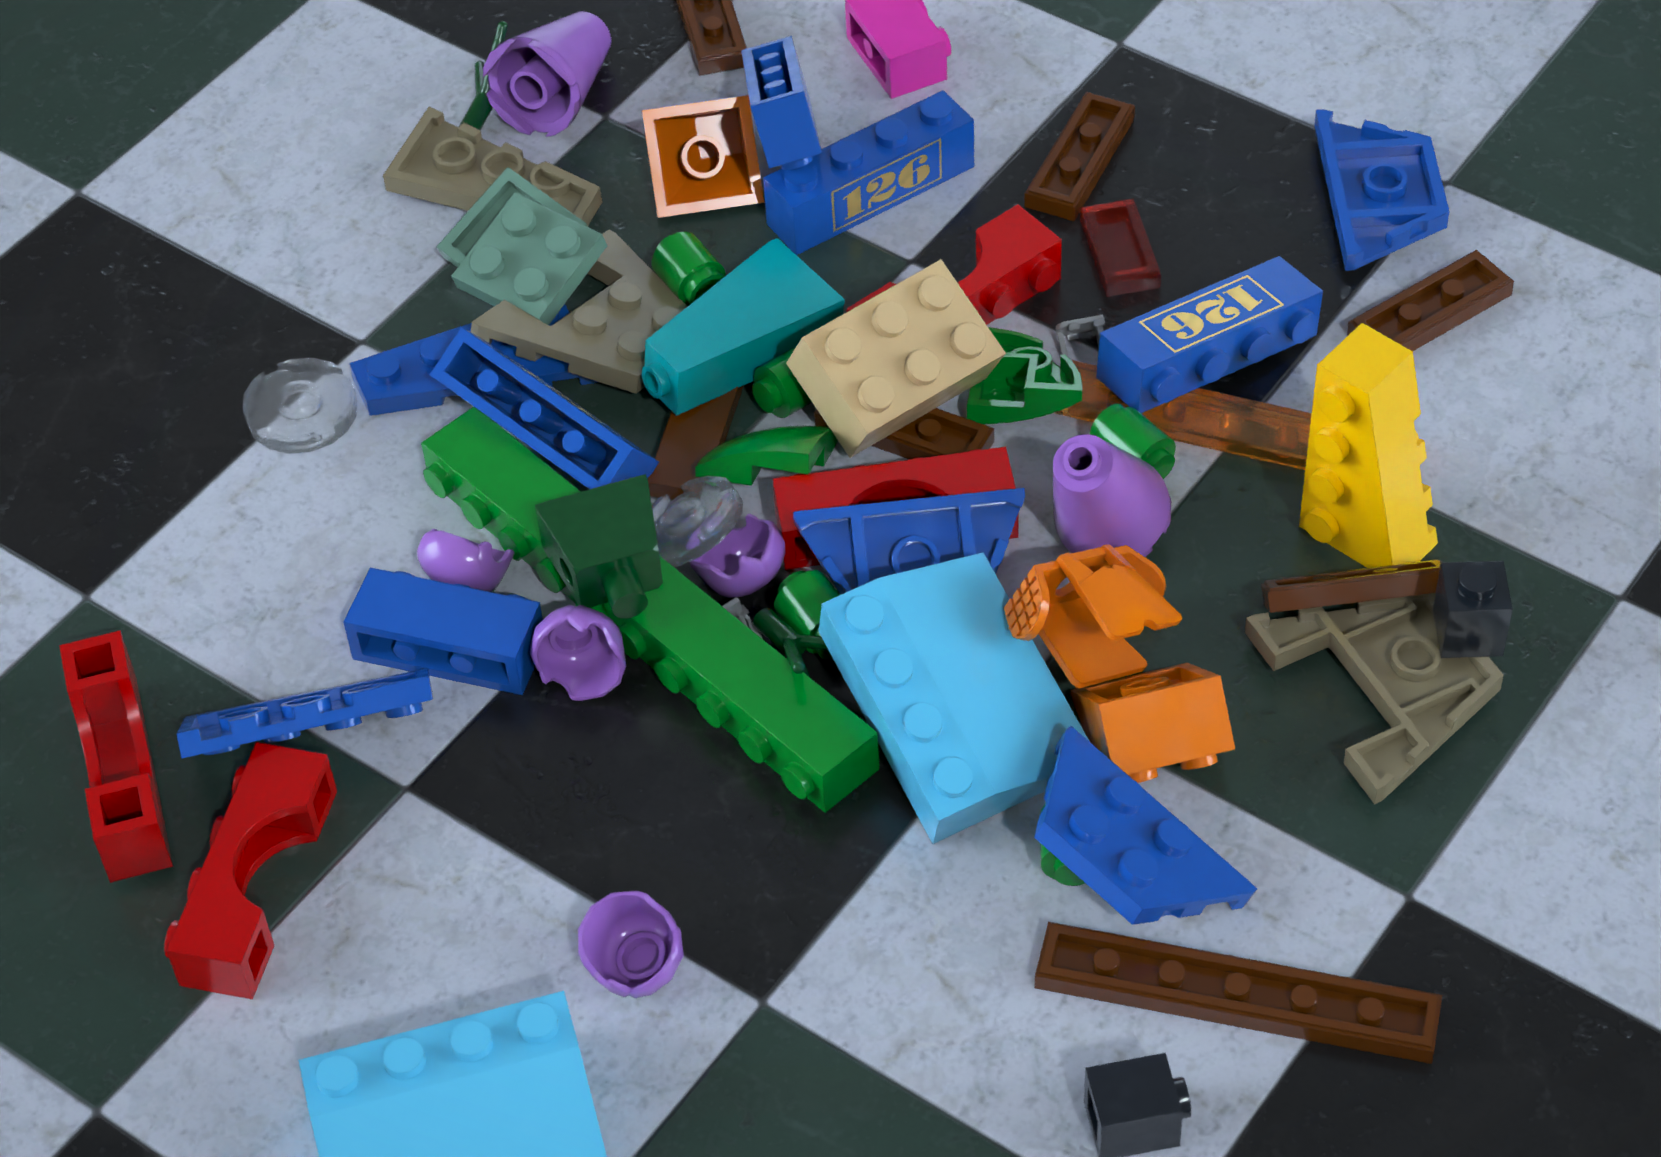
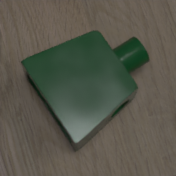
(604, 544)

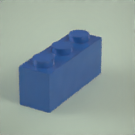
(444, 628)

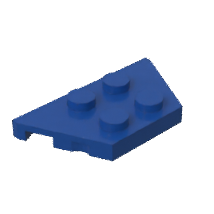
(1379, 187)
(903, 535)
(1128, 841)

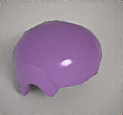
(743, 559)
(462, 561)
(579, 651)
(630, 944)

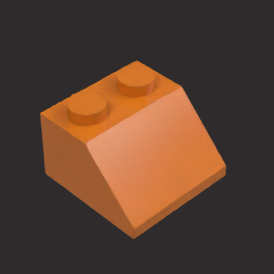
(1157, 719)

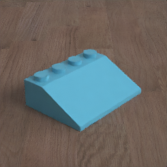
(949, 690)
(459, 1089)

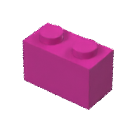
(898, 43)

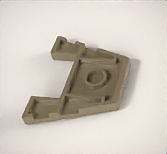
(605, 333)
(1398, 665)

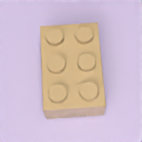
(895, 358)

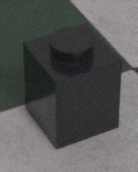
(1472, 609)
(1135, 1106)

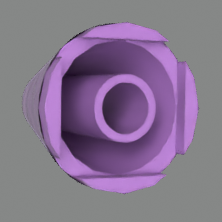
(547, 72)
(1107, 497)

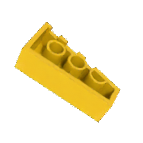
(1366, 456)

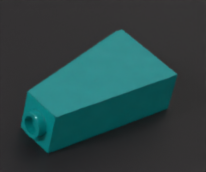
(737, 328)

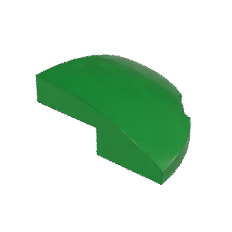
(1024, 383)
(777, 448)

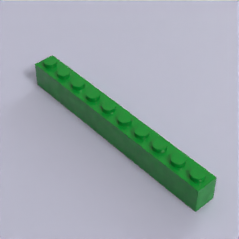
(681, 634)

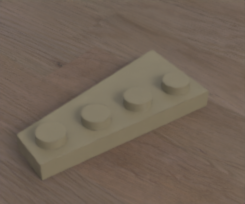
(458, 166)

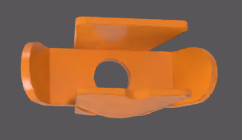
(1086, 621)

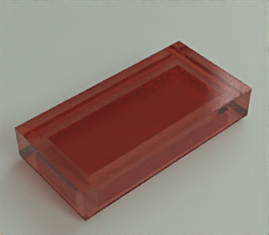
(1120, 247)

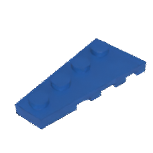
(402, 378)
(289, 715)

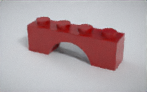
(1013, 263)
(885, 482)
(118, 758)
(274, 805)

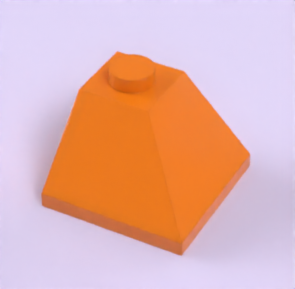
(702, 156)

